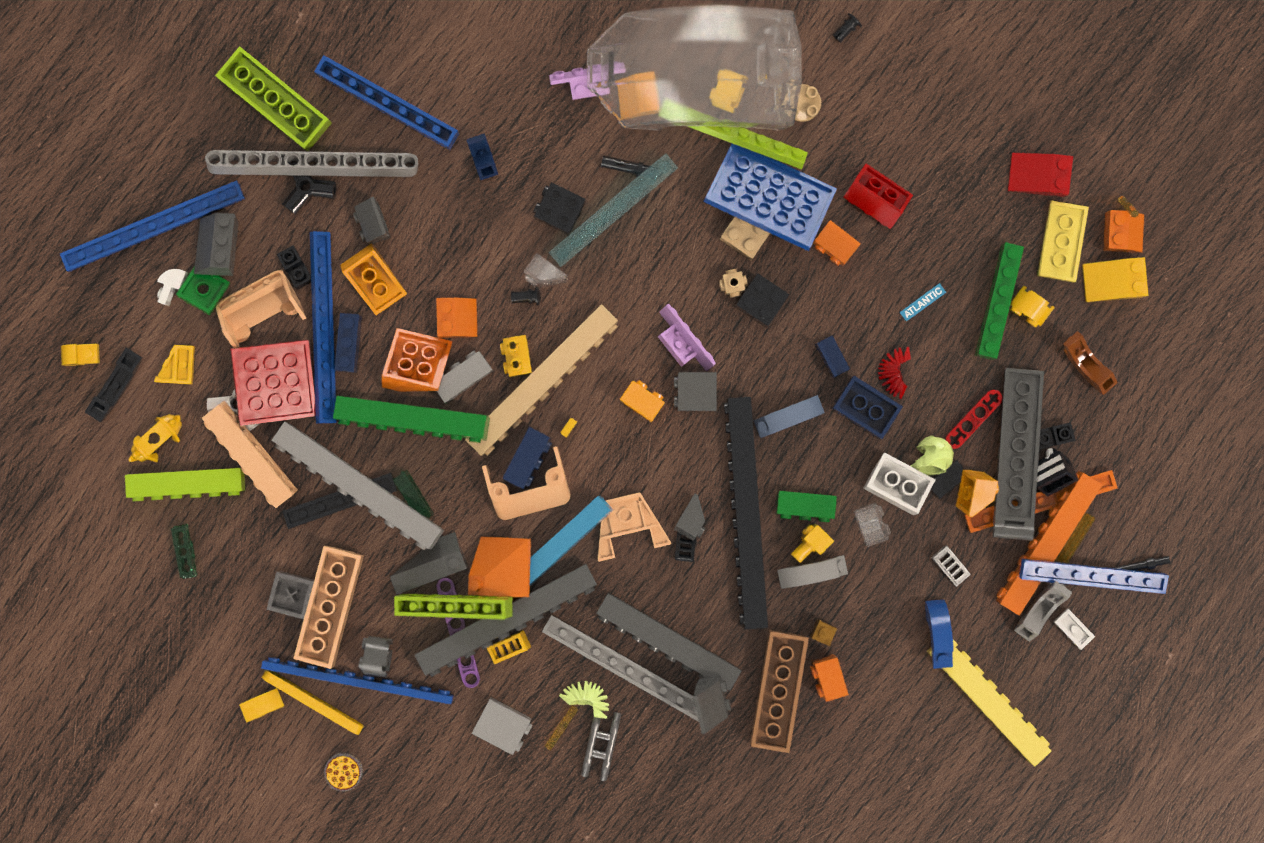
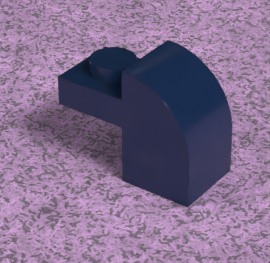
(482, 156)

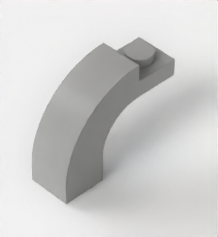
(812, 572)
(1040, 610)

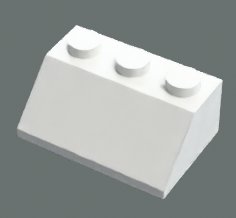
(899, 484)

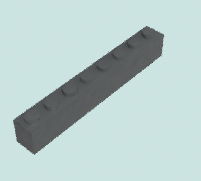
(666, 640)

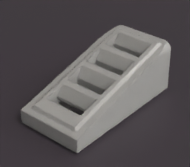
(943, 551)

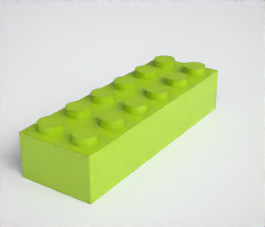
(273, 99)

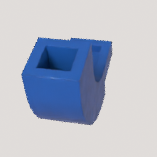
(941, 633)

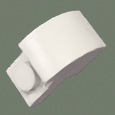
(172, 280)

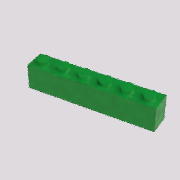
(999, 301)

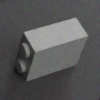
(502, 726)

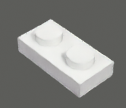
(1074, 629)

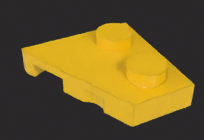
(178, 366)

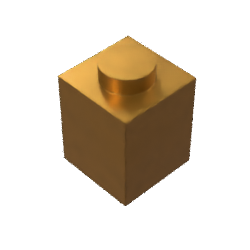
(823, 632)

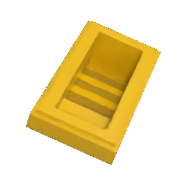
(523, 641)

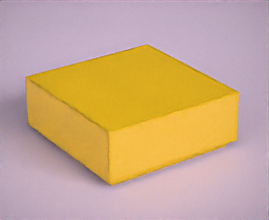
(568, 427)

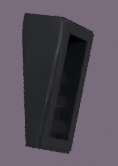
(692, 550)

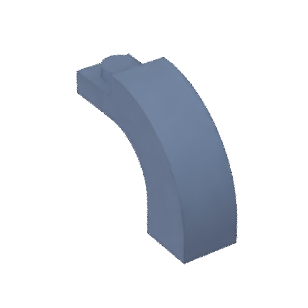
(789, 416)

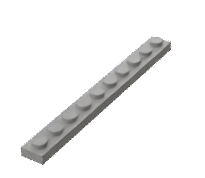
(621, 666)

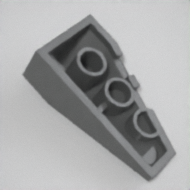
(431, 564)

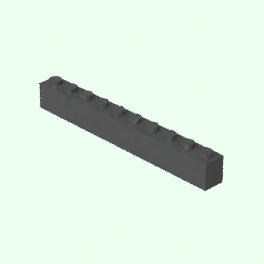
(523, 610)

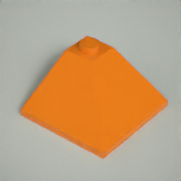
(415, 362)
(501, 567)

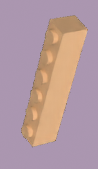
(249, 454)

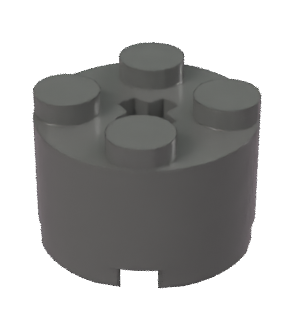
(376, 656)

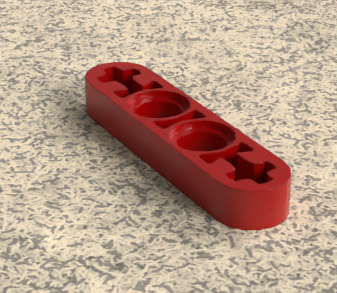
(971, 417)

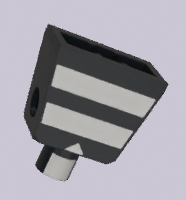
(1055, 472)

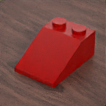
(1040, 174)

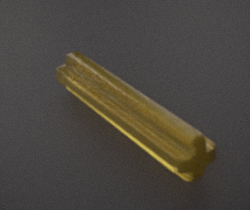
(1076, 538)

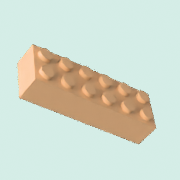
(328, 607)

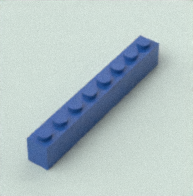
(386, 102)

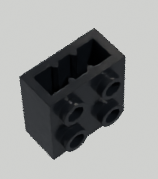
(559, 208)

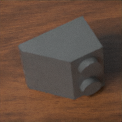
(371, 221)

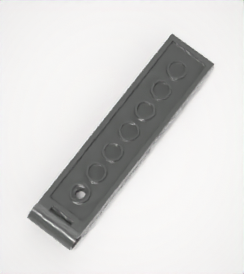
(1018, 454)

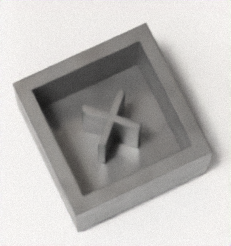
(290, 594)

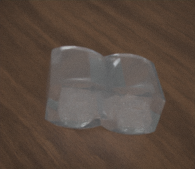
(871, 524)

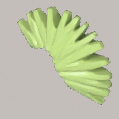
(587, 697)

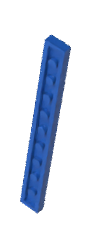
(152, 226)
(323, 326)
(366, 681)

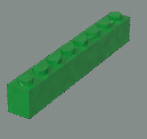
(411, 418)

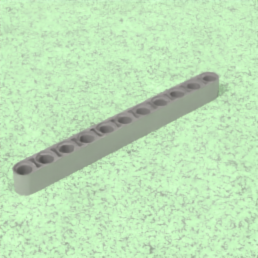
(303, 160)

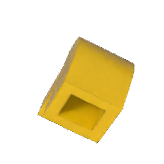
(79, 354)

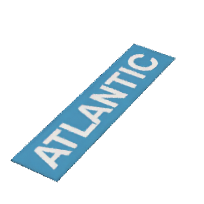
(923, 302)

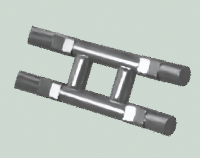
(607, 755)

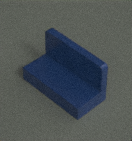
(832, 356)

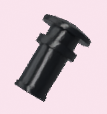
(848, 26)
(526, 296)

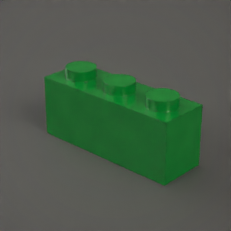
(806, 506)

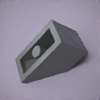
(692, 520)

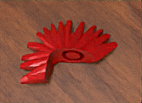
(893, 372)

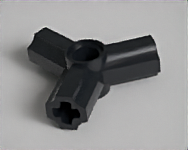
(318, 188)

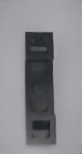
(115, 385)

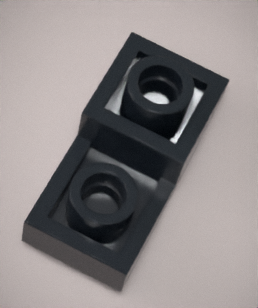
(295, 267)
(1056, 435)

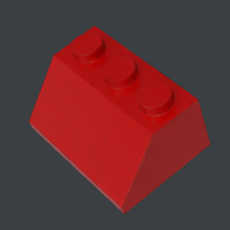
(878, 196)

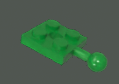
(207, 301)

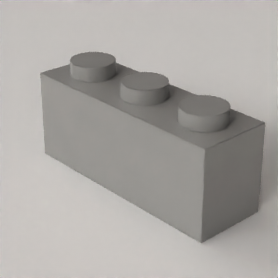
(463, 376)

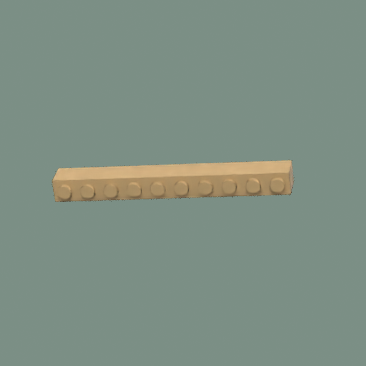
(546, 376)

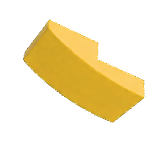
(261, 705)

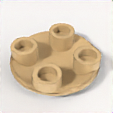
(808, 104)

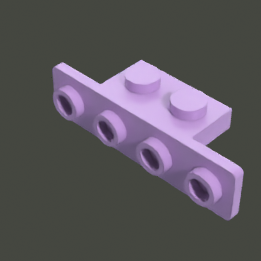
(577, 80)
(682, 342)

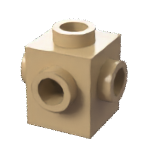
(733, 291)

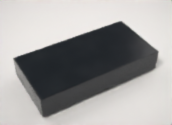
(946, 481)

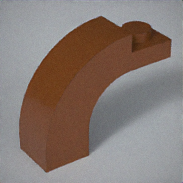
(1088, 365)

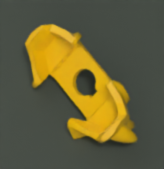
(166, 427)

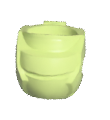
(936, 457)

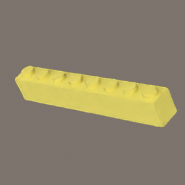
(996, 707)

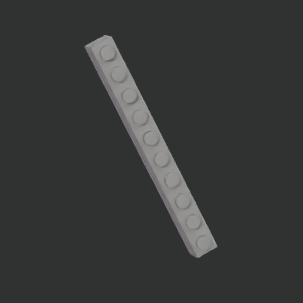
(357, 485)

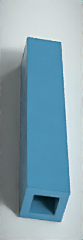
(568, 537)

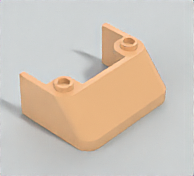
(255, 304)
(530, 501)

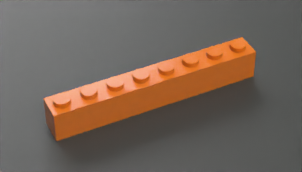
(1050, 540)

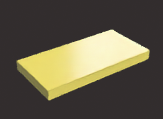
(1062, 241)

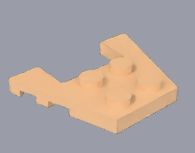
(628, 516)

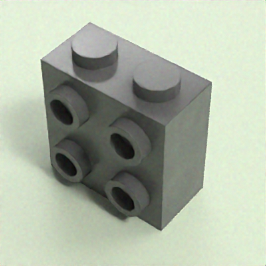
(696, 391)

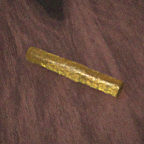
(1128, 206)
(561, 727)

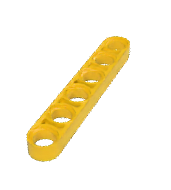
(312, 701)

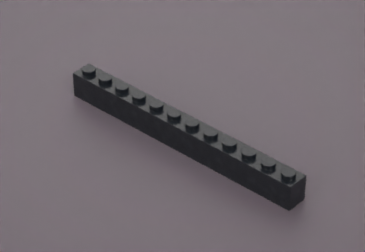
(747, 513)

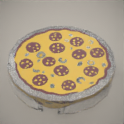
(343, 772)

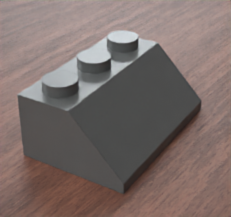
(216, 245)

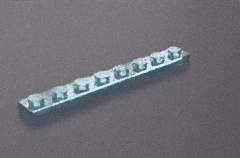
(613, 210)

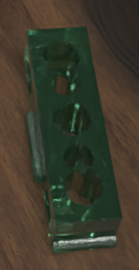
(412, 494)
(188, 545)

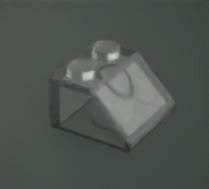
(543, 273)

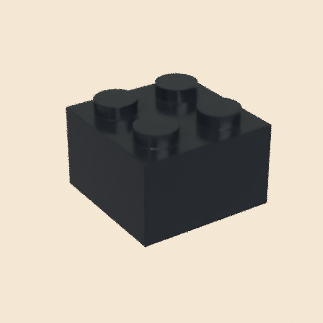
(762, 300)

